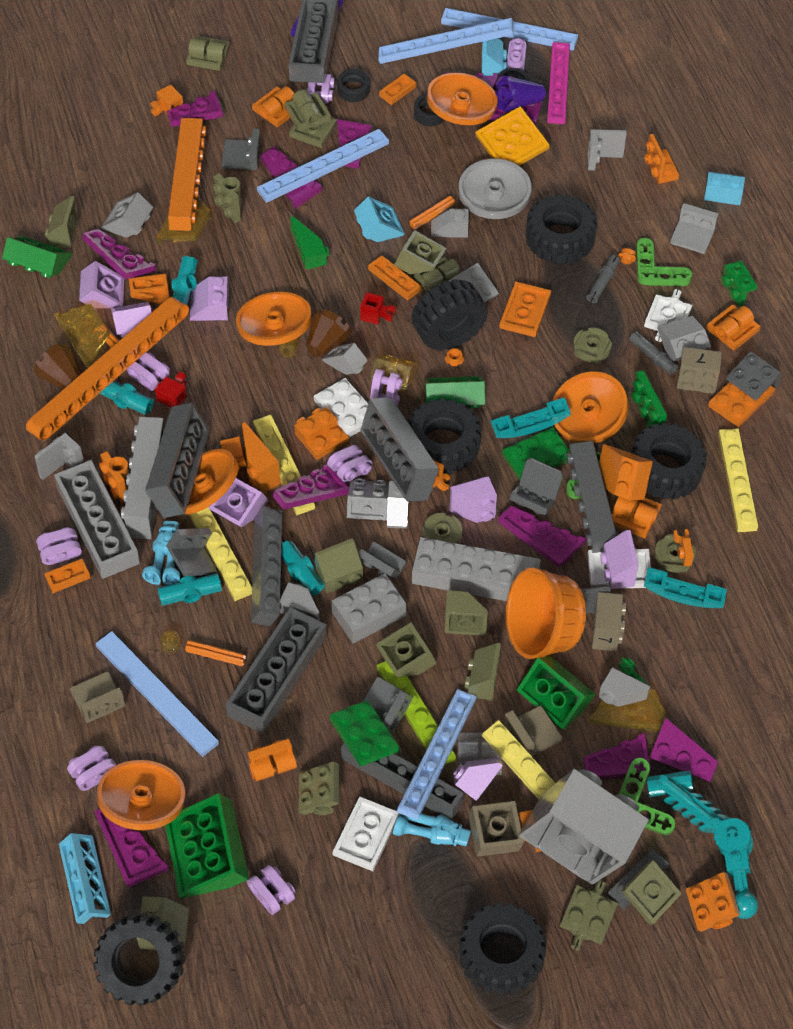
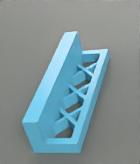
(78, 877)

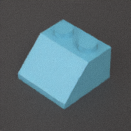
(493, 57)
(724, 188)
(378, 220)

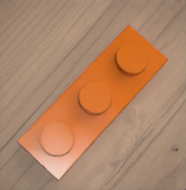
(394, 277)

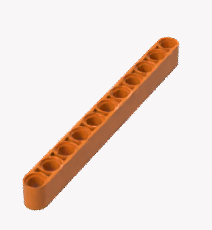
(107, 369)

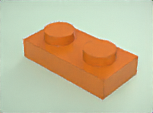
(397, 89)
(67, 576)

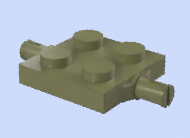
(588, 915)

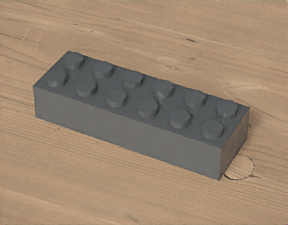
(313, 41)
(399, 449)
(177, 460)
(276, 670)

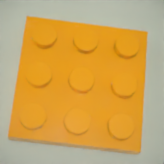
(512, 138)

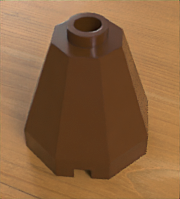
(326, 333)
(57, 366)

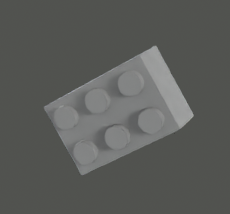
(369, 608)

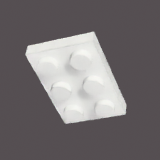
(344, 404)
(596, 569)
(366, 834)

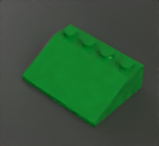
(206, 847)

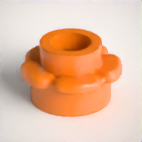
(627, 256)
(454, 353)

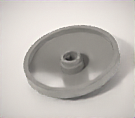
(494, 188)

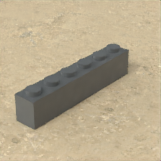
(591, 494)
(266, 566)
(399, 774)

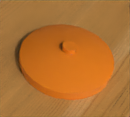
(462, 98)
(274, 318)
(596, 407)
(213, 479)
(141, 795)

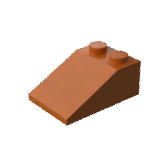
(261, 463)
(624, 473)

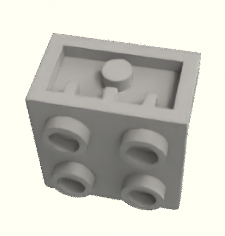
(605, 144)
(694, 228)
(58, 453)
(368, 499)

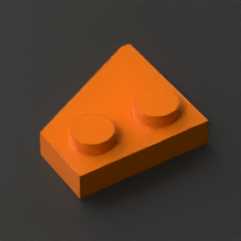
(150, 288)

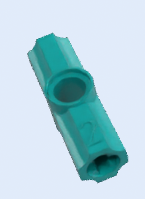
(185, 281)
(127, 396)
(301, 568)
(189, 589)

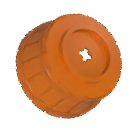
(544, 613)

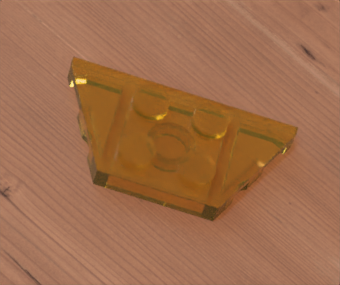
(202, 216)
(85, 331)
(640, 715)

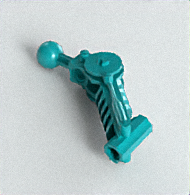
(730, 834)

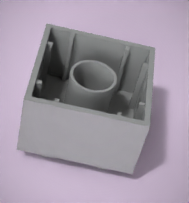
(584, 826)

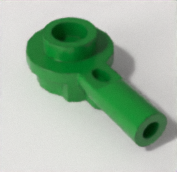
(627, 667)

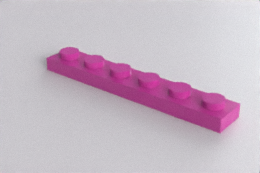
(558, 83)

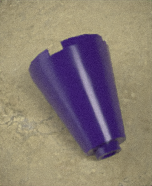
(517, 92)

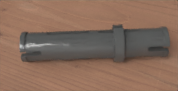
(606, 273)
(659, 358)

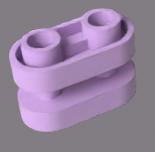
(516, 54)
(326, 93)
(148, 371)
(393, 384)
(350, 463)
(58, 546)
(90, 767)
(273, 878)

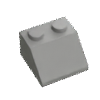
(128, 216)
(682, 334)

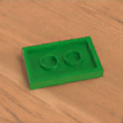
(647, 400)
(544, 447)
(364, 733)

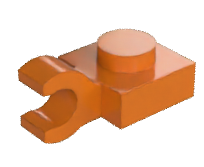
(685, 550)

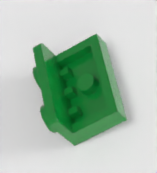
(738, 281)

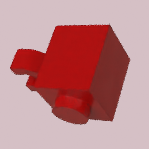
(373, 309)
(172, 392)

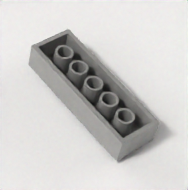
(139, 508)
(97, 519)
(468, 568)

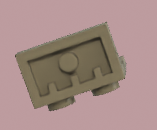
(97, 697)
(533, 730)

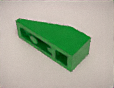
(309, 245)

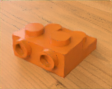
(320, 432)

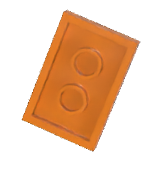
(525, 309)
(736, 405)

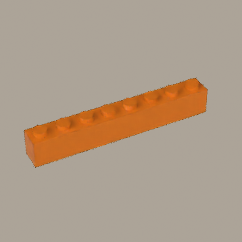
(186, 175)

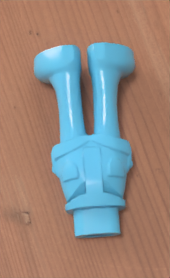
(170, 574)
(441, 832)

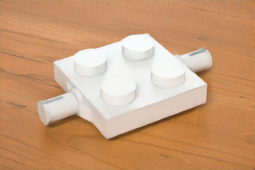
(666, 310)

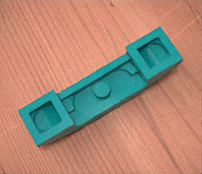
(531, 422)
(684, 592)

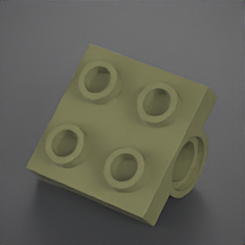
(207, 53)
(307, 110)
(228, 196)
(442, 272)
(319, 789)

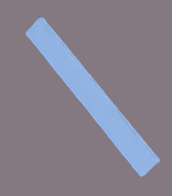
(521, 31)
(446, 40)
(322, 165)
(157, 694)
(436, 755)

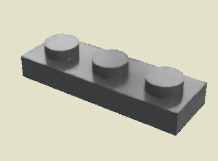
(616, 894)

